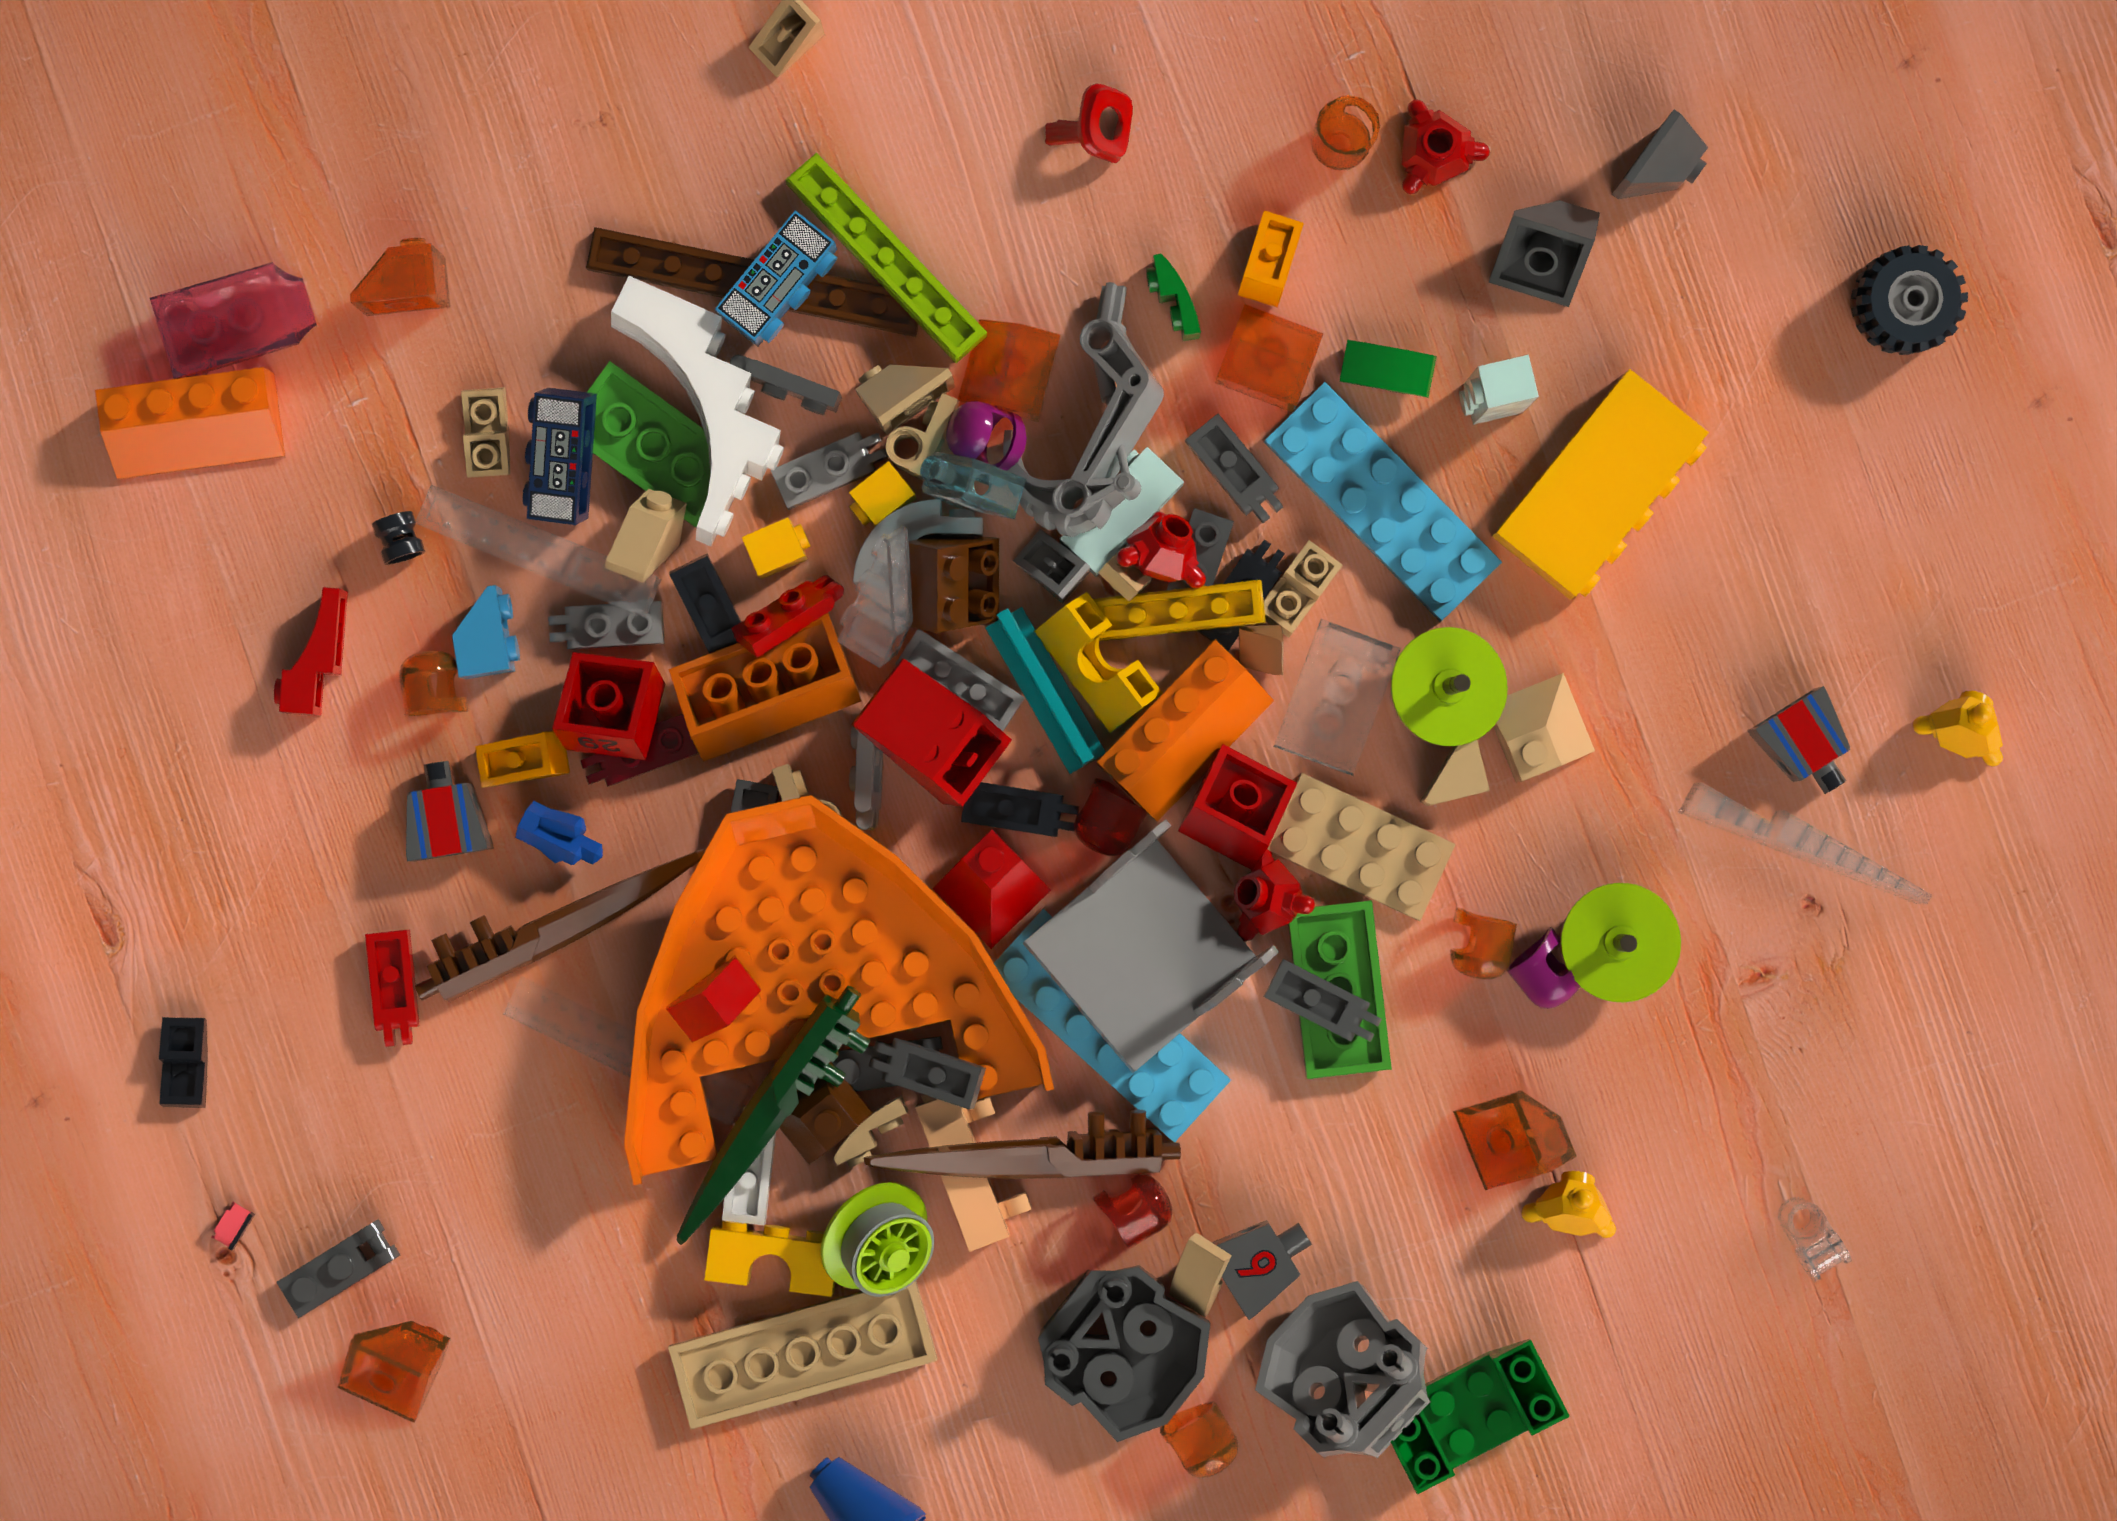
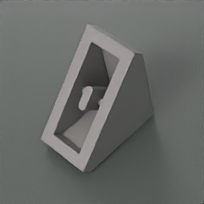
(1052, 565)

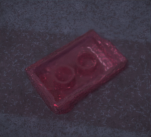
(232, 319)

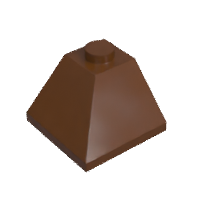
(824, 1118)

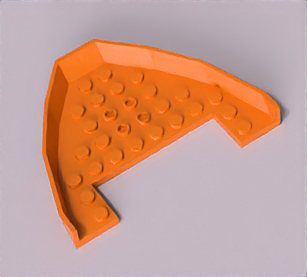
(808, 914)

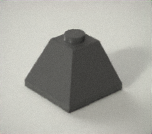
(1666, 160)
(1546, 250)

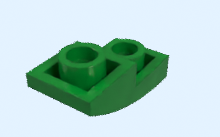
(1170, 287)
(1388, 368)

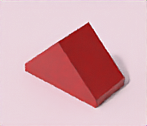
(714, 1000)

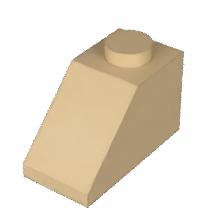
(647, 535)

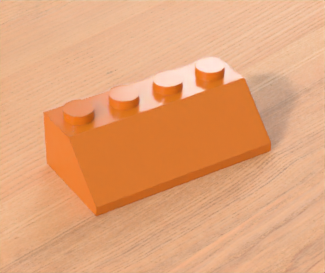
(191, 422)
(743, 698)
(1184, 730)

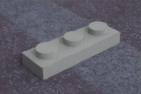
(963, 678)

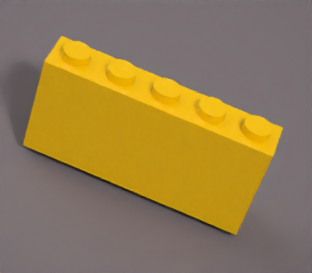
(1602, 486)

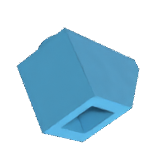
(483, 637)

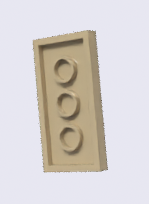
(1361, 847)

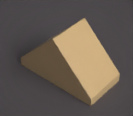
(787, 36)
(1459, 776)

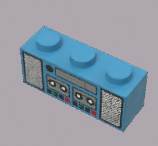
(778, 279)

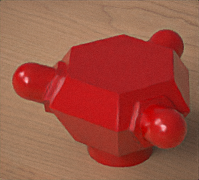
(1436, 148)
(1164, 550)
(1269, 898)

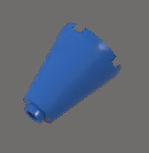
(855, 1496)

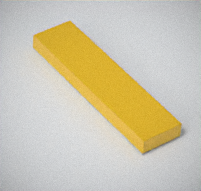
(1183, 610)

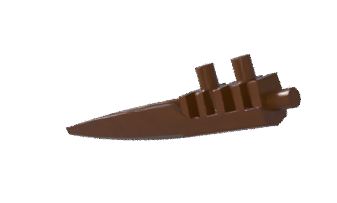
(508, 951)
(1045, 1157)

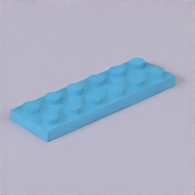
(1382, 501)
(1169, 1086)

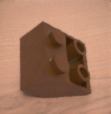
(954, 582)

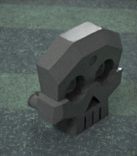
(1151, 1370)

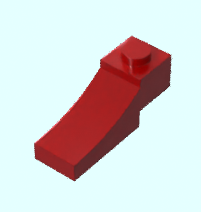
(302, 686)

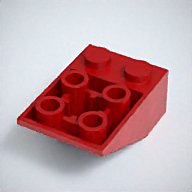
(931, 734)

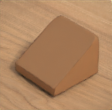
(1261, 648)

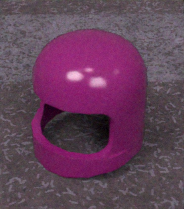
(971, 430)
(1542, 975)

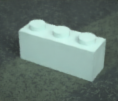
(1499, 390)
(1157, 488)

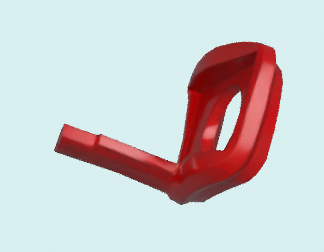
(1087, 129)

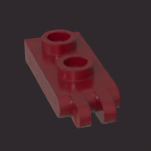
(668, 745)

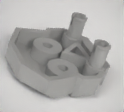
(1321, 1349)

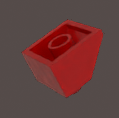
(1237, 807)

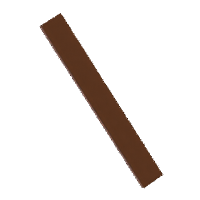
(718, 272)

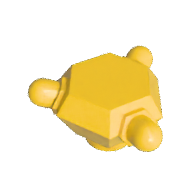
(1965, 727)
(1572, 1207)

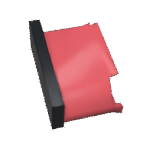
(233, 1225)

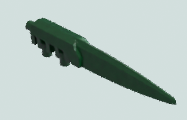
(777, 1097)

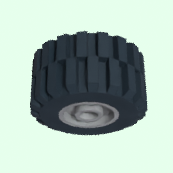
(1909, 300)

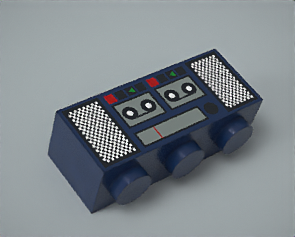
(560, 456)

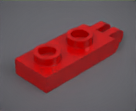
(787, 615)
(392, 984)

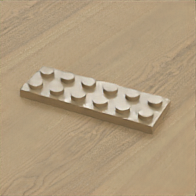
(801, 1354)

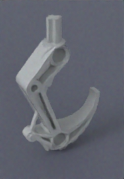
(1119, 429)

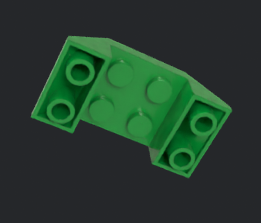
(1477, 1411)

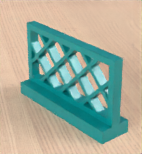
(1045, 689)

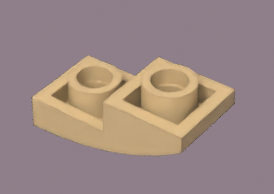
(486, 432)
(1300, 587)
(862, 1139)
(1199, 1274)

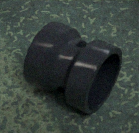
(398, 537)

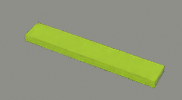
(886, 258)

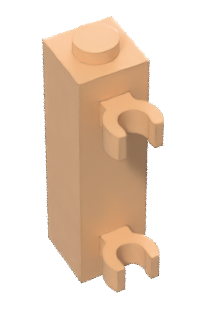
(972, 1198)

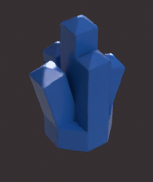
(558, 835)

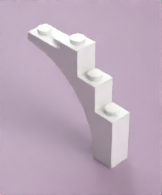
(686, 341)

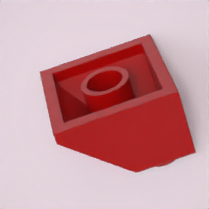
(991, 889)

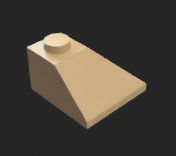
(901, 392)
(1541, 729)

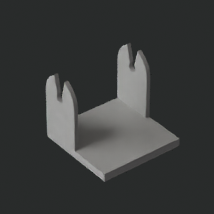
(1143, 952)

